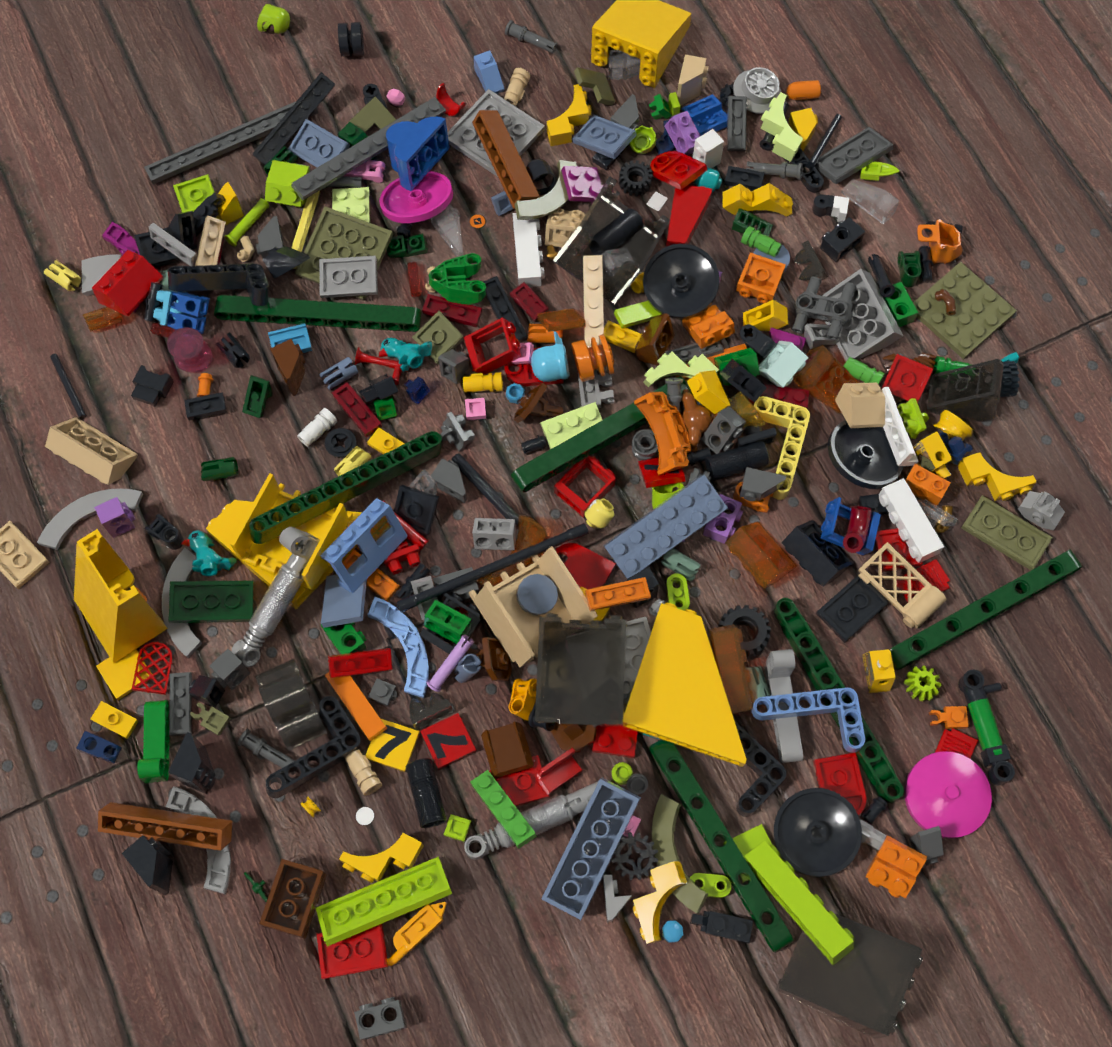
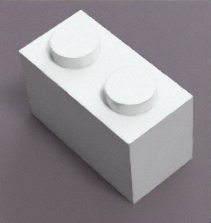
(709, 149)

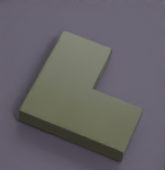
(597, 82)
(371, 114)

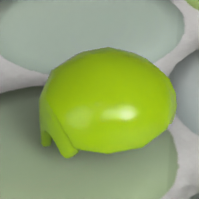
(644, 140)

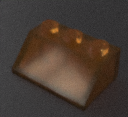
(760, 554)

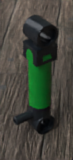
(993, 750)

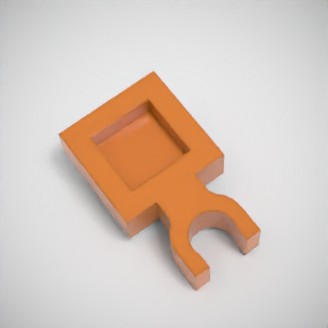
(953, 717)

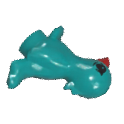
(408, 354)
(207, 560)

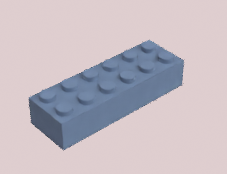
(665, 526)
(591, 848)

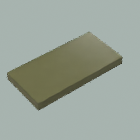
(1007, 533)

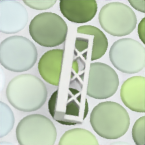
(896, 433)

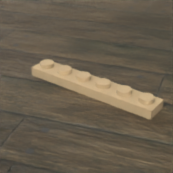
(593, 298)

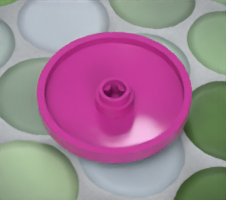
(421, 203)
(948, 793)

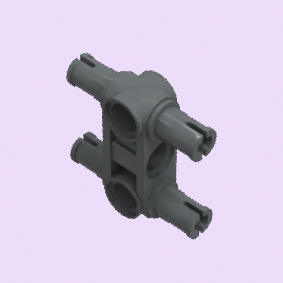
(824, 308)

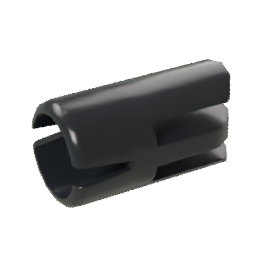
(235, 352)

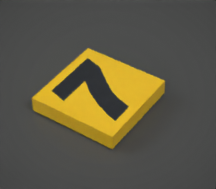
(393, 746)

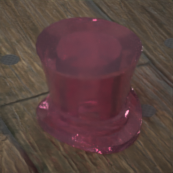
(189, 350)

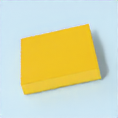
(120, 674)

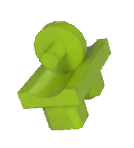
(914, 420)

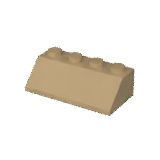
(90, 450)

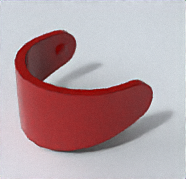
(445, 100)

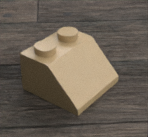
(692, 78)
(862, 404)

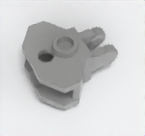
(1042, 509)

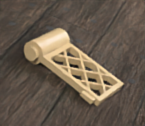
(921, 605)

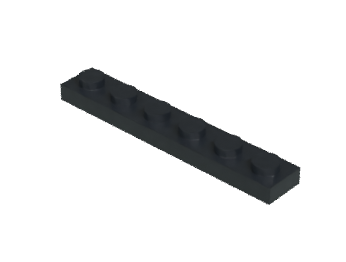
(294, 119)

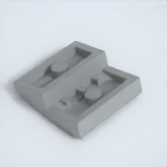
(94, 269)

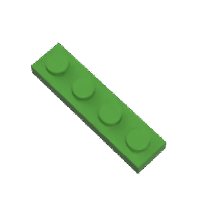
(503, 809)

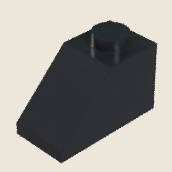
(283, 259)
(206, 690)

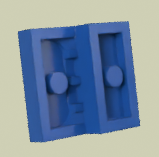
(707, 114)

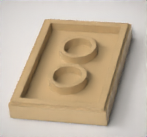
(18, 556)

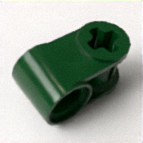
(909, 265)

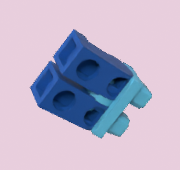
(181, 310)

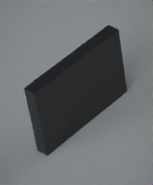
(851, 608)

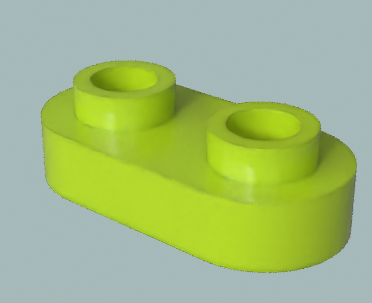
(678, 594)
(710, 884)

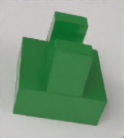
(661, 106)
(385, 408)

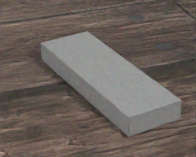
(172, 245)

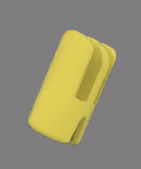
(63, 275)
(353, 460)

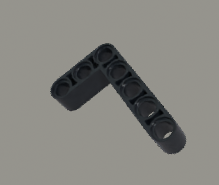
(221, 278)
(320, 754)
(763, 771)

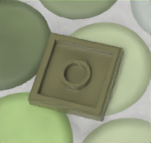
(441, 334)

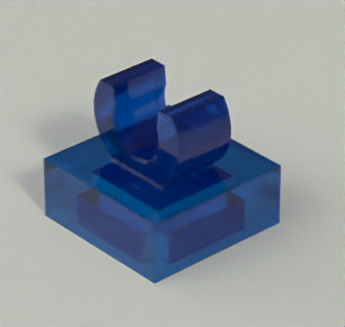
(417, 389)

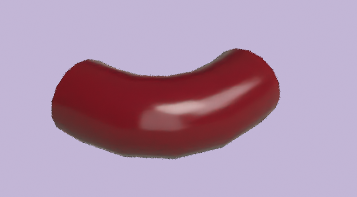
(857, 528)

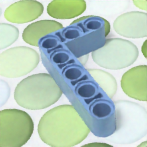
(816, 707)

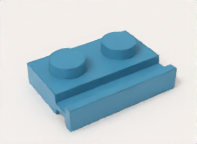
(297, 333)

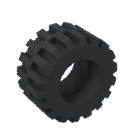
(756, 622)

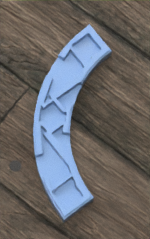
(411, 641)

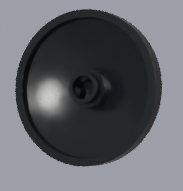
(681, 281)
(863, 456)
(817, 832)

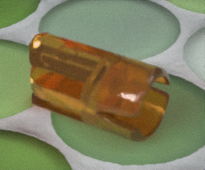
(102, 318)

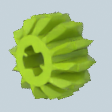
(914, 680)

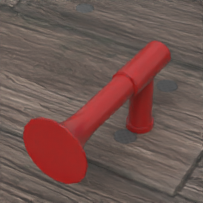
(362, 357)

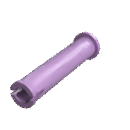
(450, 663)

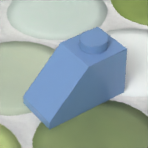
(488, 72)

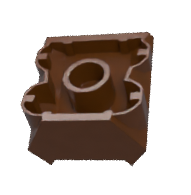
(507, 749)

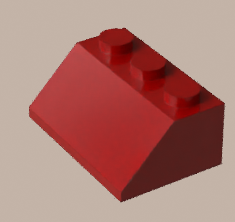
(126, 283)

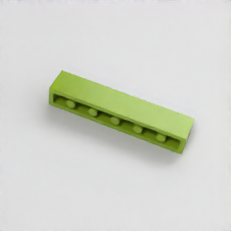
(800, 903)

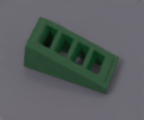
(750, 218)

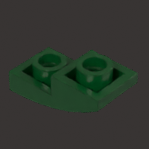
(407, 247)

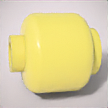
(599, 513)

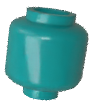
(709, 179)

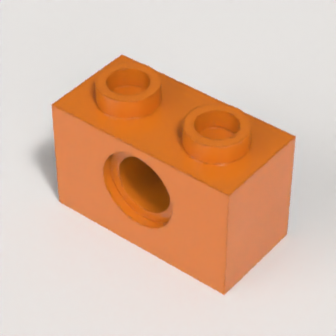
(926, 484)

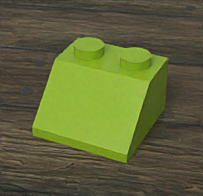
(279, 182)

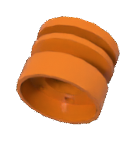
(593, 358)

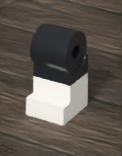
(831, 206)

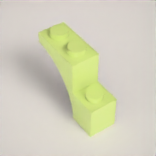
(786, 140)
(673, 366)

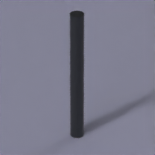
(825, 139)
(68, 386)

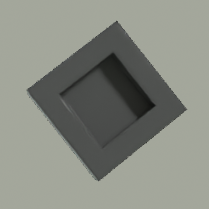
(382, 692)

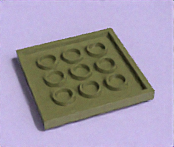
(342, 237)
(977, 314)

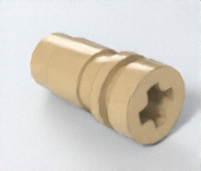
(516, 88)
(362, 771)

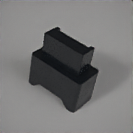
(151, 386)
(380, 388)

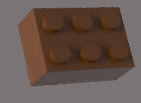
(293, 898)

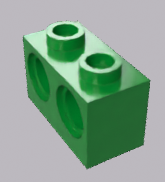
(901, 304)
(447, 622)
(340, 638)

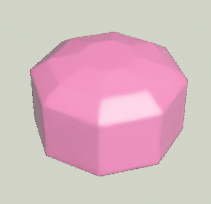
(395, 97)

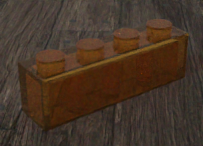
(731, 667)

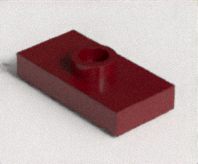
(529, 301)

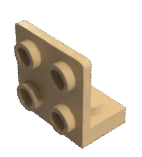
(560, 225)

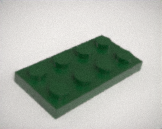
(210, 601)

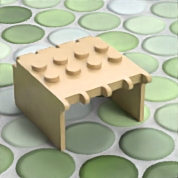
(520, 629)

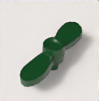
(257, 887)

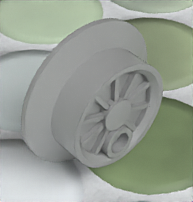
(759, 87)

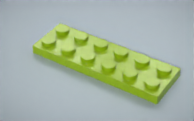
(383, 901)

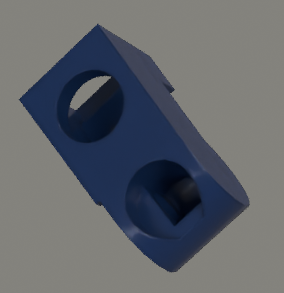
(98, 747)

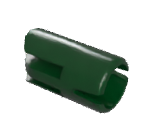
(283, 155)
(219, 469)

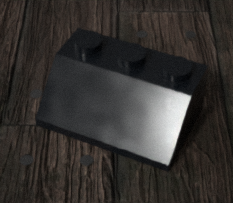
(817, 556)
(193, 765)
(151, 862)

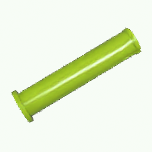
(243, 226)

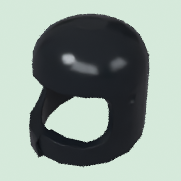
(538, 170)

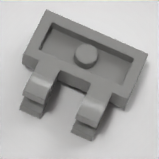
(590, 390)

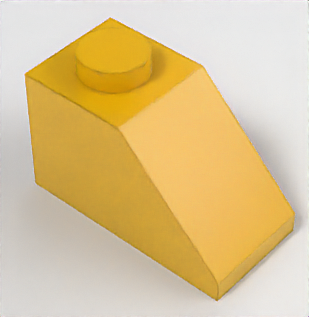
(804, 124)
(230, 209)
(767, 316)
(709, 391)

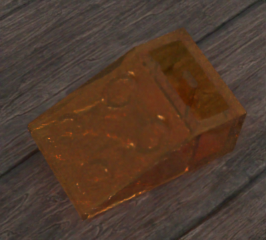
(823, 376)

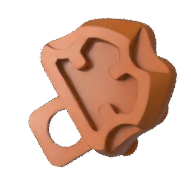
(943, 241)

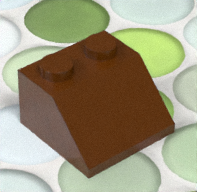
(655, 340)
(290, 364)

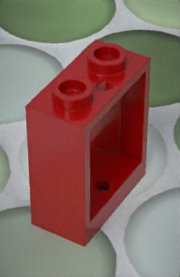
(475, 339)
(574, 500)

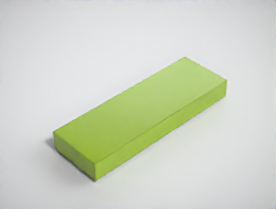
(635, 314)

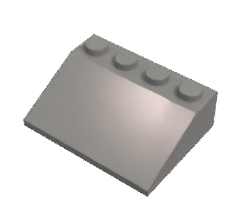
(872, 321)

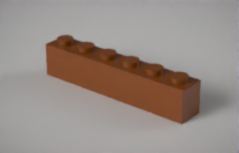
(504, 156)
(165, 826)

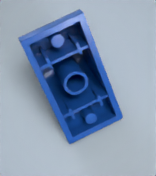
(416, 148)

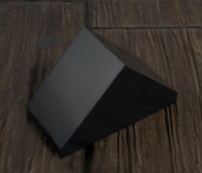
(183, 229)

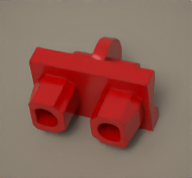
(400, 554)

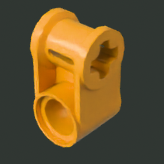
(523, 698)

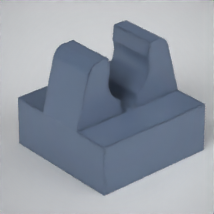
(501, 203)

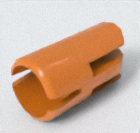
(803, 90)
(538, 334)

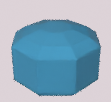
(514, 393)
(672, 931)

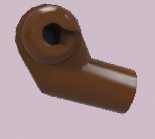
(948, 299)

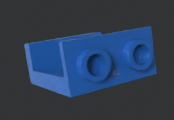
(836, 509)

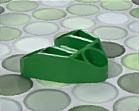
(453, 281)

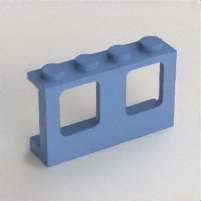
(373, 552)

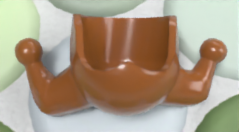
(696, 418)

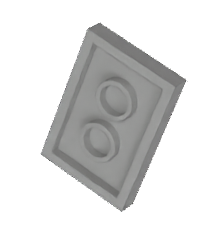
(348, 276)

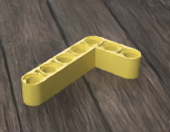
(790, 443)

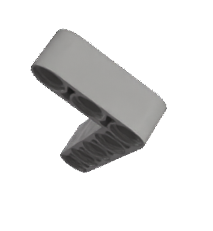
(778, 671)

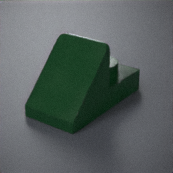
(256, 396)

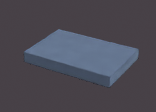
(604, 136)
(316, 144)
(341, 605)

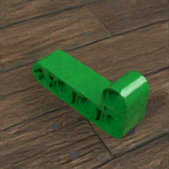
(155, 760)

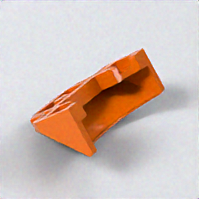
(668, 431)

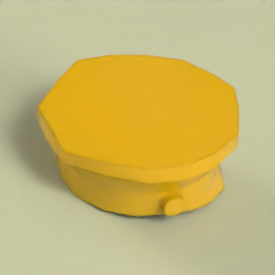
(953, 425)

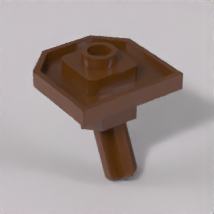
(535, 405)
(494, 659)
(574, 736)

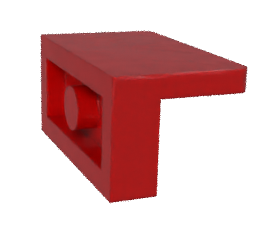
(558, 772)

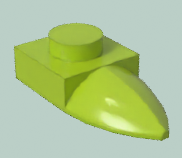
(876, 170)

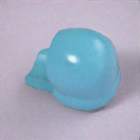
(550, 362)

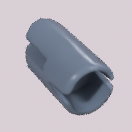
(345, 370)
(467, 667)

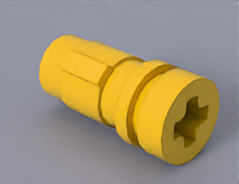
(482, 383)

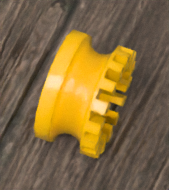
(309, 807)

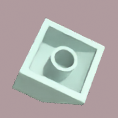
(782, 363)

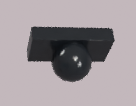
(755, 434)

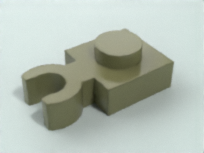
(212, 720)

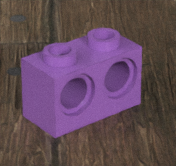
(682, 132)
(115, 517)
(724, 520)

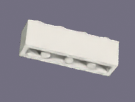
(527, 252)
(910, 520)

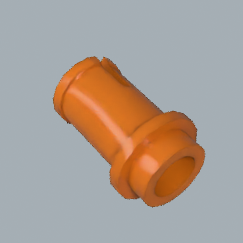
(204, 384)

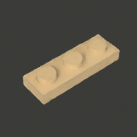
(210, 241)

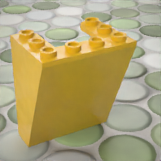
(642, 30)
(115, 615)

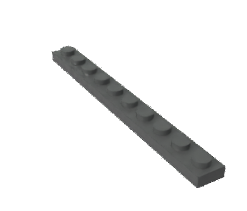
(216, 146)
(359, 153)

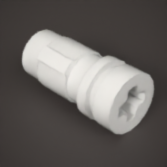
(317, 427)

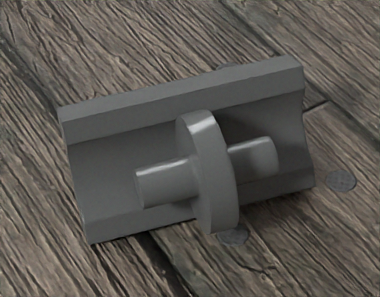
(454, 433)

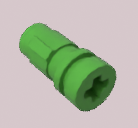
(761, 242)
(863, 372)

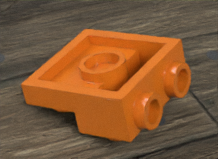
(760, 278)
(709, 326)
(895, 867)

